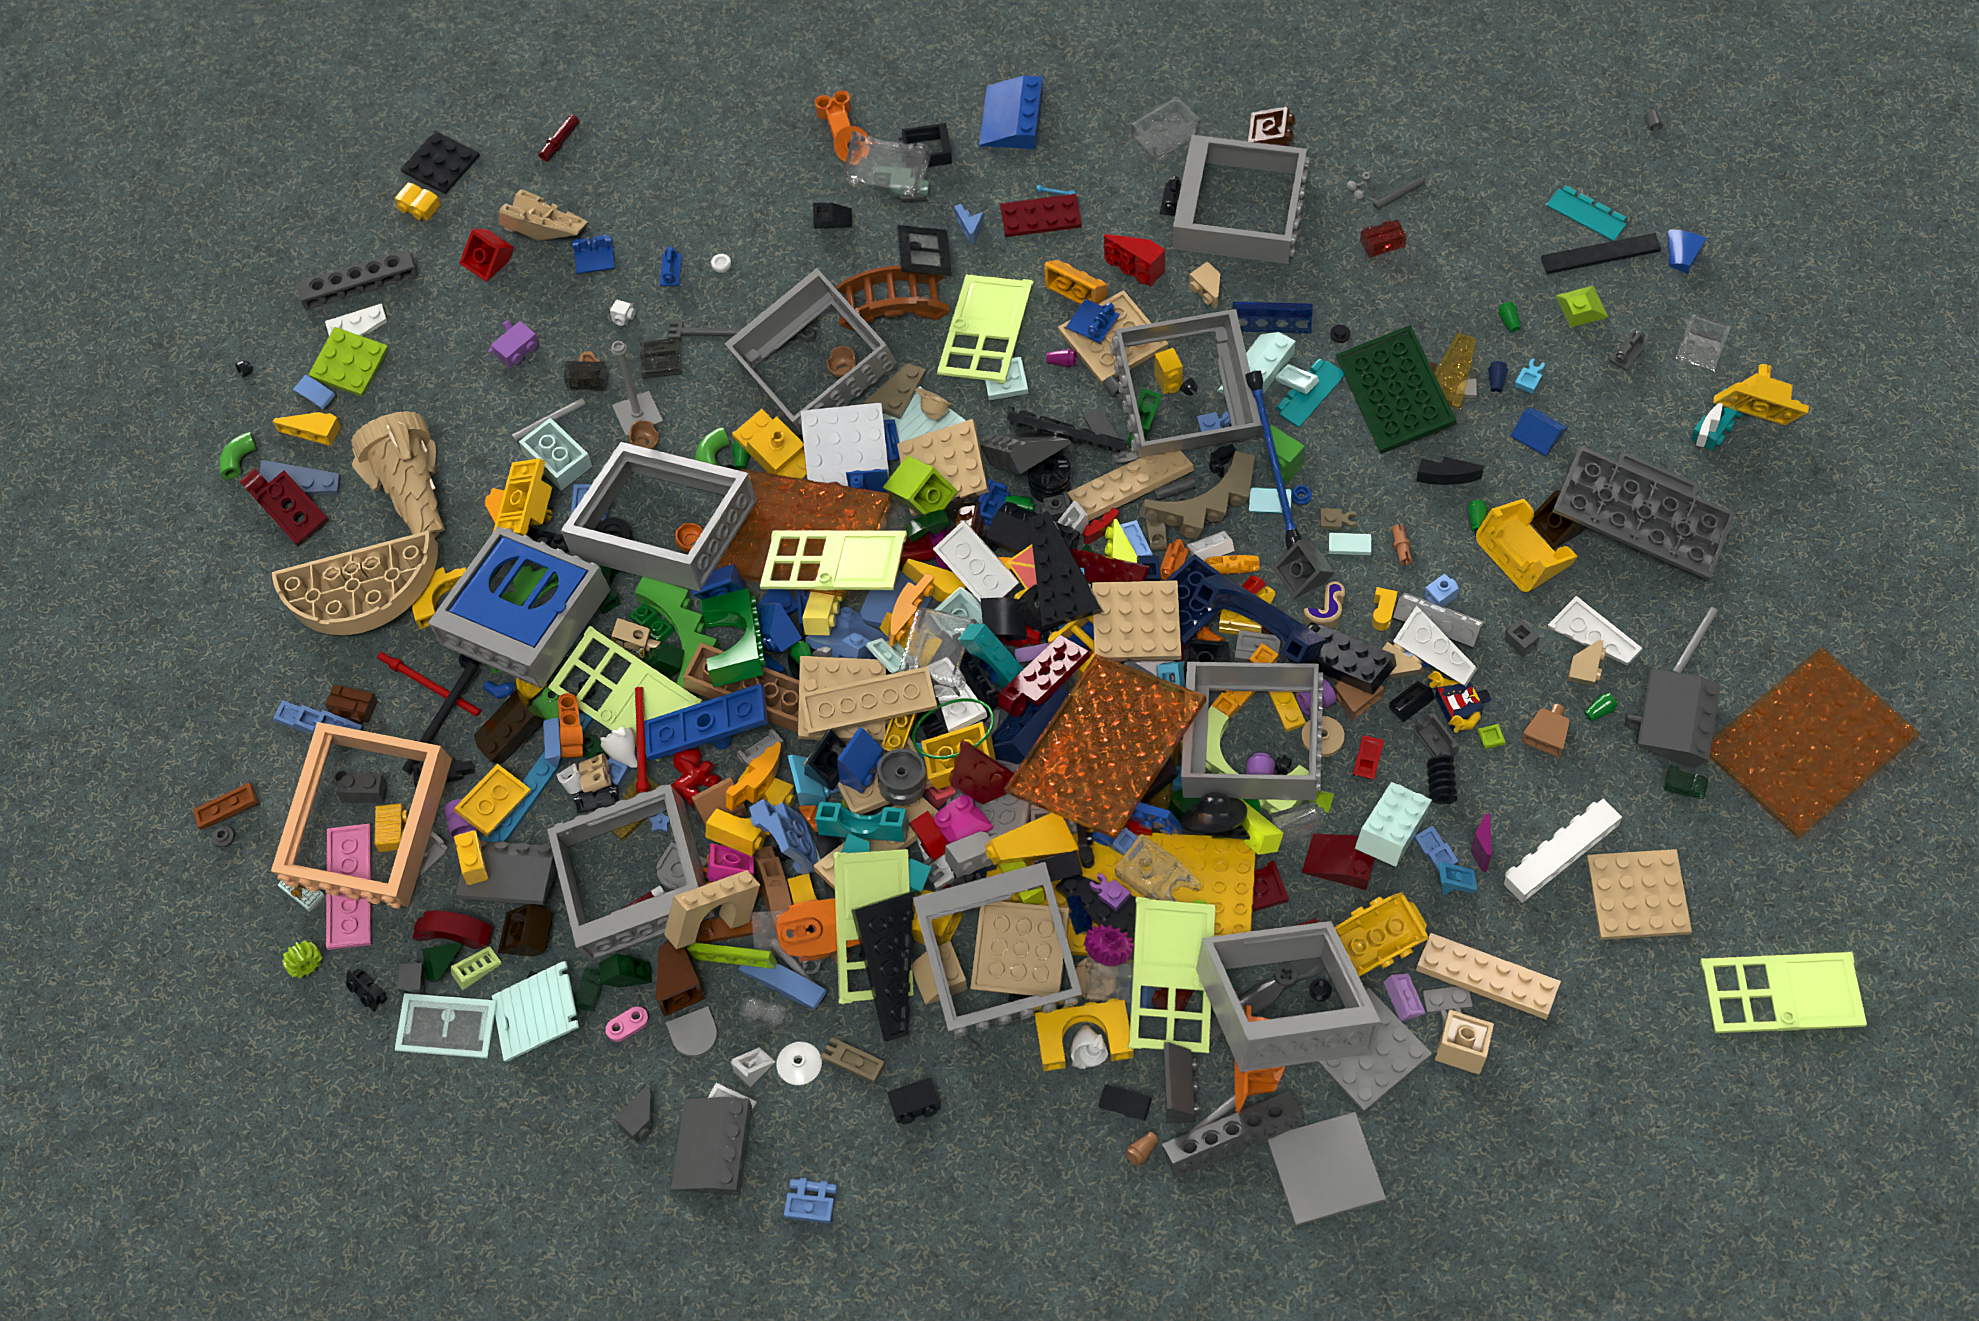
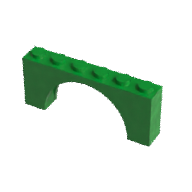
(746, 656)

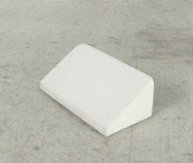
(1211, 546)

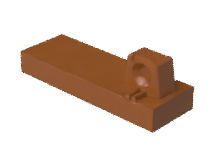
(225, 806)
(718, 930)

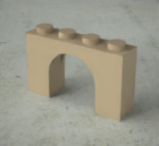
(689, 908)

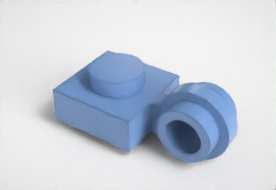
(1211, 421)

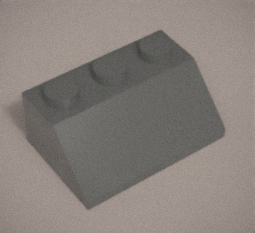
(1179, 1084)

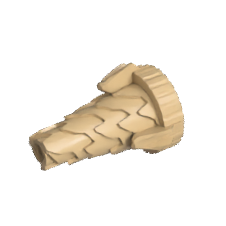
(402, 458)

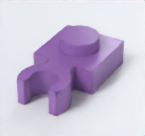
(1111, 893)

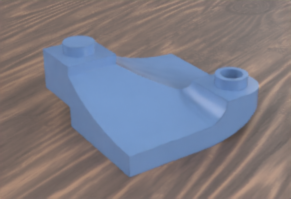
(883, 601)
(848, 636)
(789, 831)

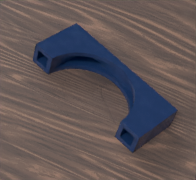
(1298, 640)

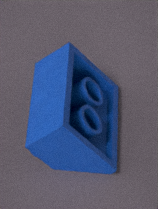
(776, 628)

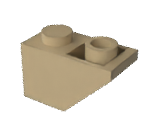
(1207, 283)
(1585, 664)
(1405, 665)

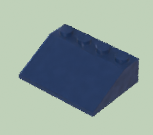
(1192, 613)
(1019, 734)

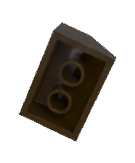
(507, 728)

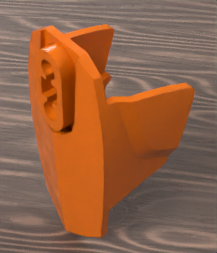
(807, 945)
(1254, 1081)

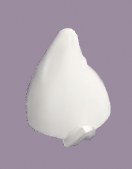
(621, 746)
(1082, 1054)

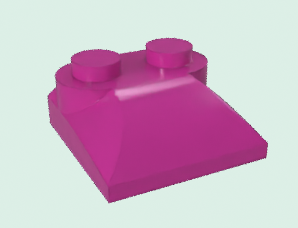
(961, 819)
(727, 862)

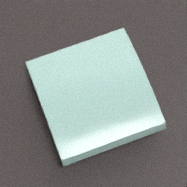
(887, 655)

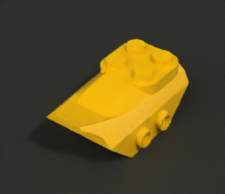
(1382, 932)

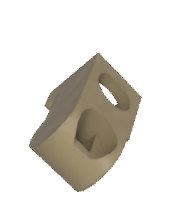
(1156, 535)

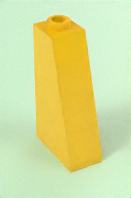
(1032, 841)

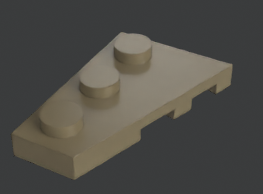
(898, 390)

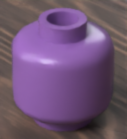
(1260, 764)

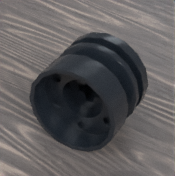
(1050, 477)

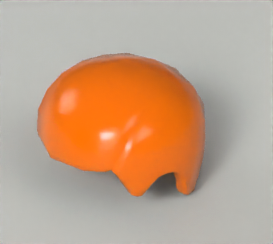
(686, 535)

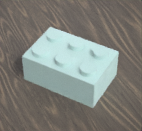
(562, 454)

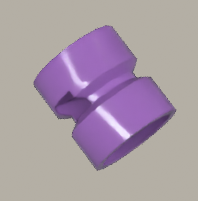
(1328, 698)
(456, 824)

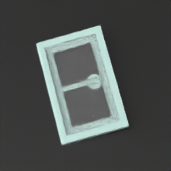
(445, 1025)

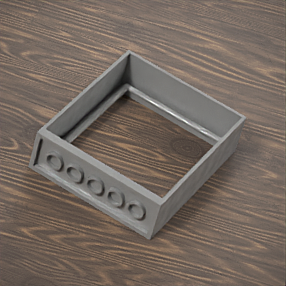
(648, 560)

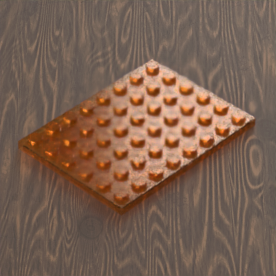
(799, 505)
(1810, 742)
(1105, 745)

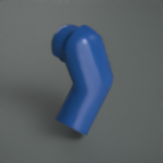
(499, 691)

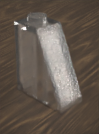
(1299, 822)

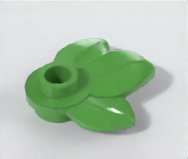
(547, 706)

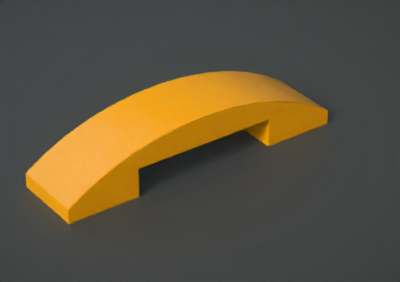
(1232, 701)

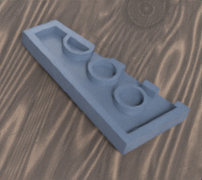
(309, 480)

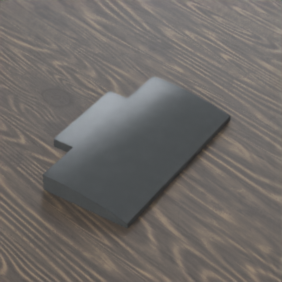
(1645, 509)

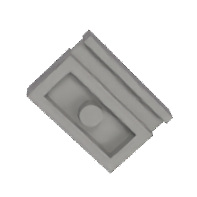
(1249, 642)

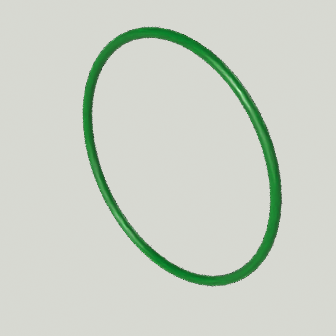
(944, 704)

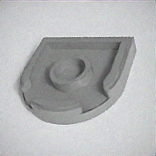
(670, 868)
(693, 1033)

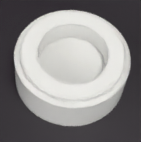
(721, 263)

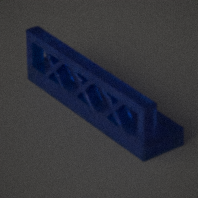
(1275, 312)

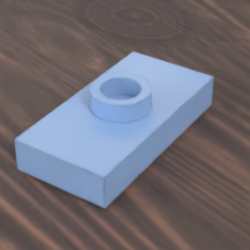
(1136, 538)

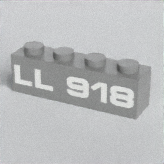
(1450, 622)

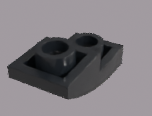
(1124, 1102)

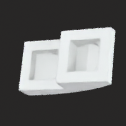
(1710, 424)

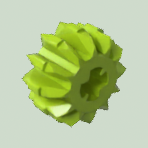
(302, 959)

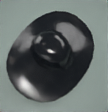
(1214, 814)

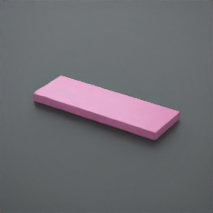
(348, 919)

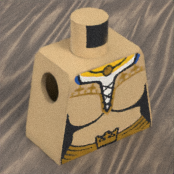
(633, 638)

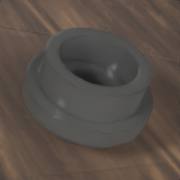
(226, 840)

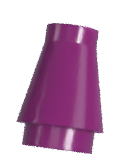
(1062, 358)

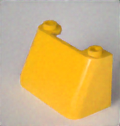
(1519, 548)

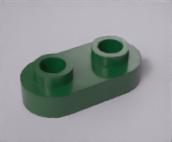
(593, 748)

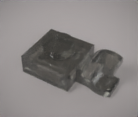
(956, 503)

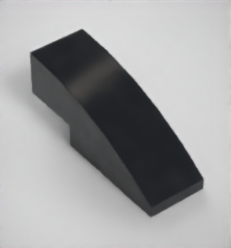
(1448, 472)

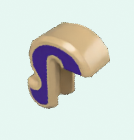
(1332, 610)

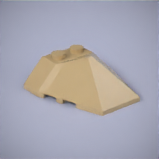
(538, 219)

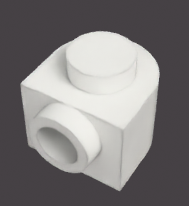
(622, 312)
(573, 783)

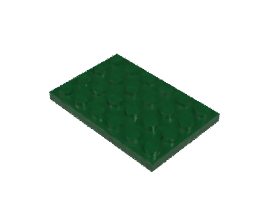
(1396, 389)

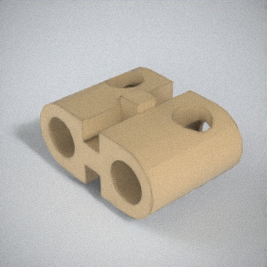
(595, 773)

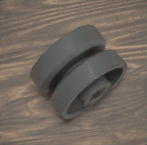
(901, 776)

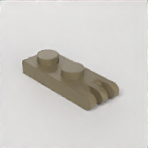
(853, 1060)

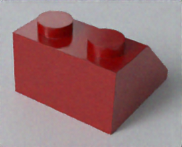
(485, 253)

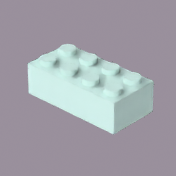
(1393, 824)

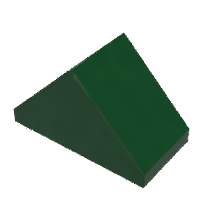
(438, 959)

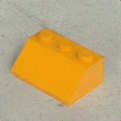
(1074, 283)

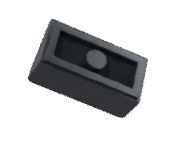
(1411, 701)

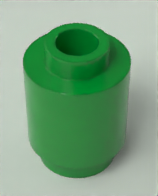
(1021, 501)

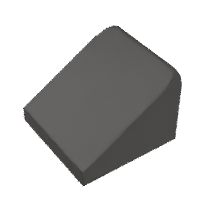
(1633, 721)

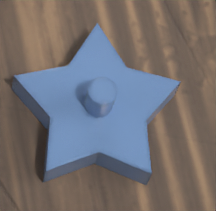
(659, 822)

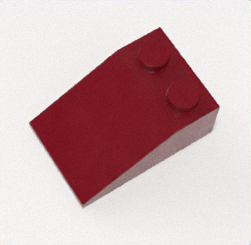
(1338, 861)

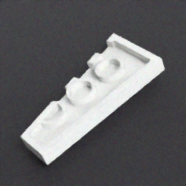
(1587, 626)

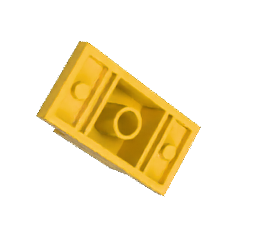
(1763, 398)
(772, 445)
(524, 497)

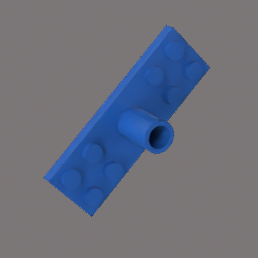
(706, 722)
(1148, 817)

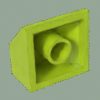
(1581, 306)

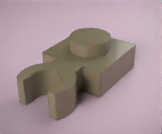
(1334, 519)

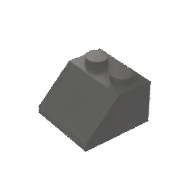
(1303, 568)

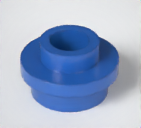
(1301, 489)

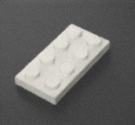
(975, 563)

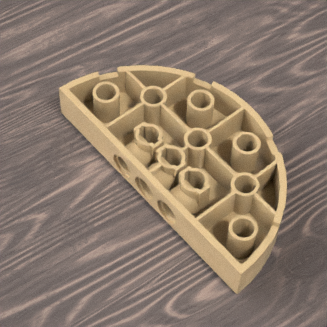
(359, 587)

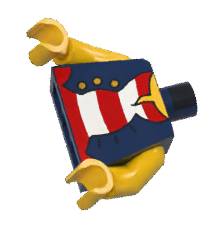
(1459, 704)

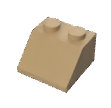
(953, 972)
(1464, 1042)

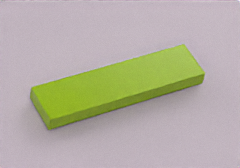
(732, 955)

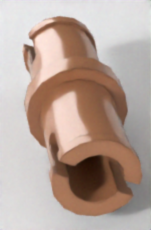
(1401, 545)

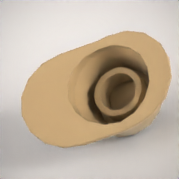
(932, 404)

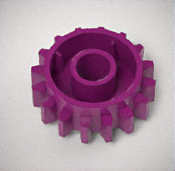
(1108, 945)

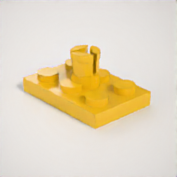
(492, 800)

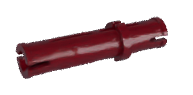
(554, 143)

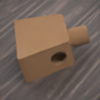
(1355, 700)
(1548, 730)

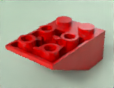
(1135, 257)

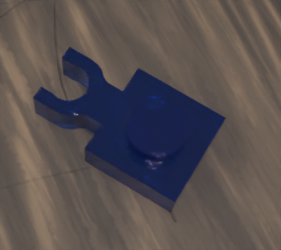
(1080, 918)

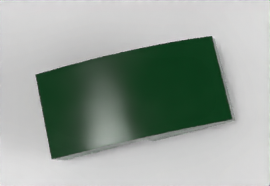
(933, 521)

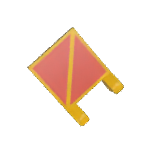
(1024, 569)

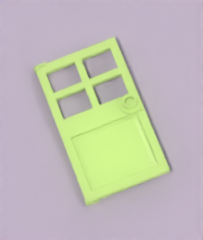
(986, 310)
(848, 560)
(618, 710)
(859, 881)
(1167, 957)
(1803, 988)

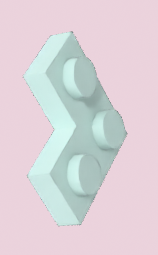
(1014, 385)

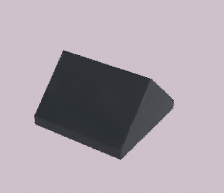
(822, 763)

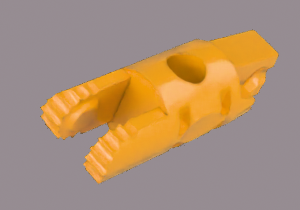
(1234, 563)

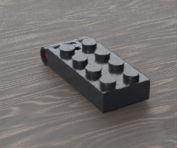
(1352, 660)

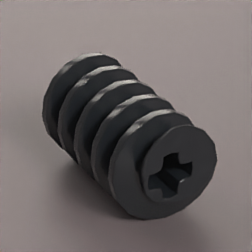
(1441, 779)

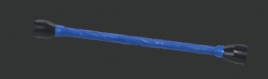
(1255, 383)

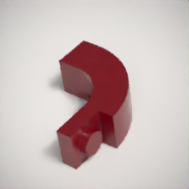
(453, 927)

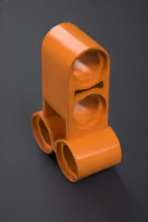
(834, 110)
(570, 735)

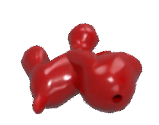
(693, 775)

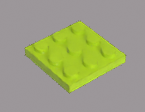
(348, 361)

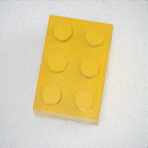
(948, 744)

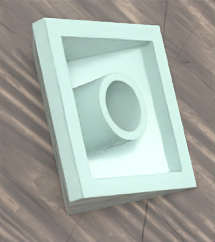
(962, 604)

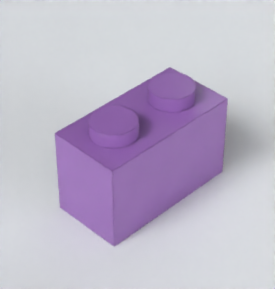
(515, 344)

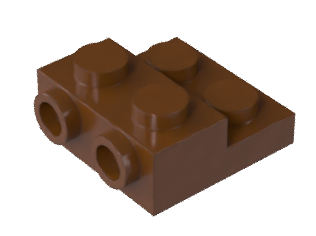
(1272, 126)

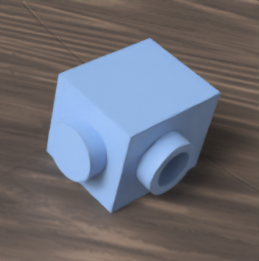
(1441, 591)

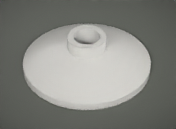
(803, 1072)

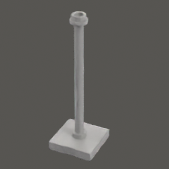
(637, 406)

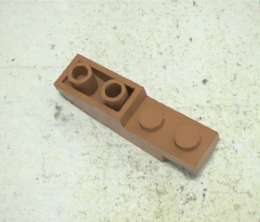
(772, 880)

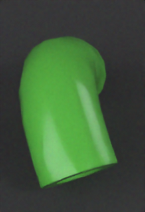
(711, 445)
(233, 453)

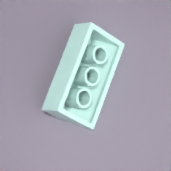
(1269, 356)

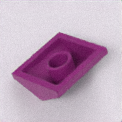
(1482, 844)

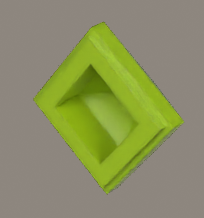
(1324, 800)

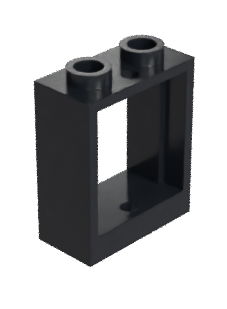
(929, 133)

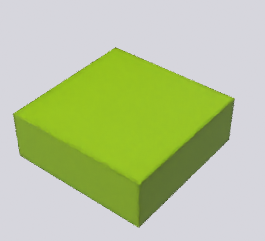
(1491, 736)

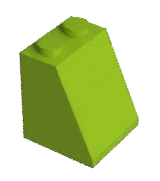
(919, 487)

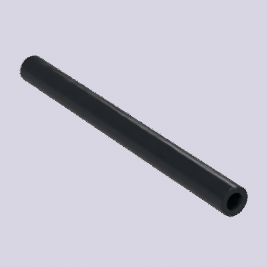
(444, 711)

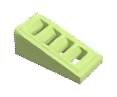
(472, 977)

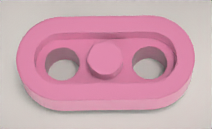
(627, 1023)

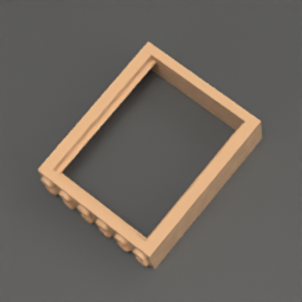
(415, 834)

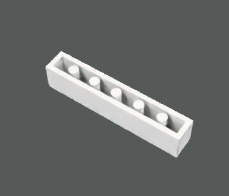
(1562, 850)

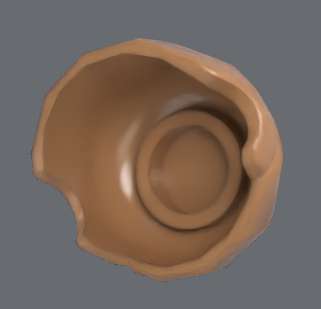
(841, 357)
(643, 430)

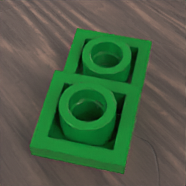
(649, 618)

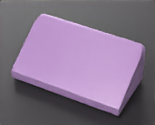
(1029, 653)
(1404, 996)

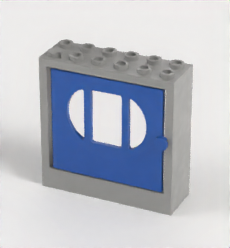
(512, 636)

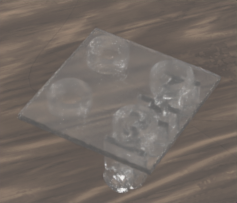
(765, 932)

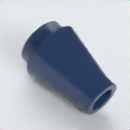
(1497, 375)

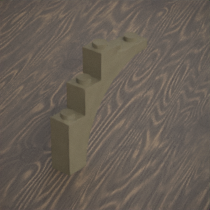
(1212, 505)

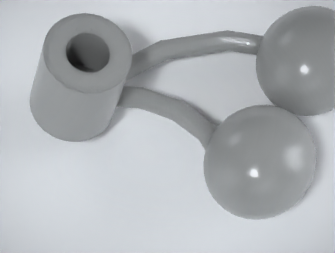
(1352, 185)

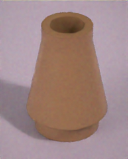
(1141, 1149)

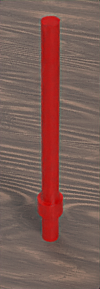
(398, 665)
(642, 784)

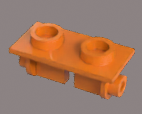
(1173, 559)

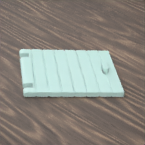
(916, 423)
(535, 1011)

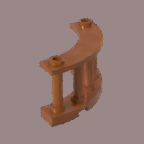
(893, 306)

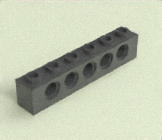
(356, 279)
(1232, 1134)

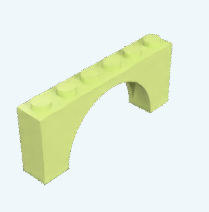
(1217, 765)

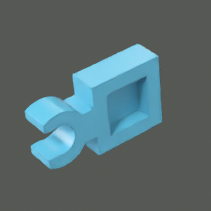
(1530, 378)

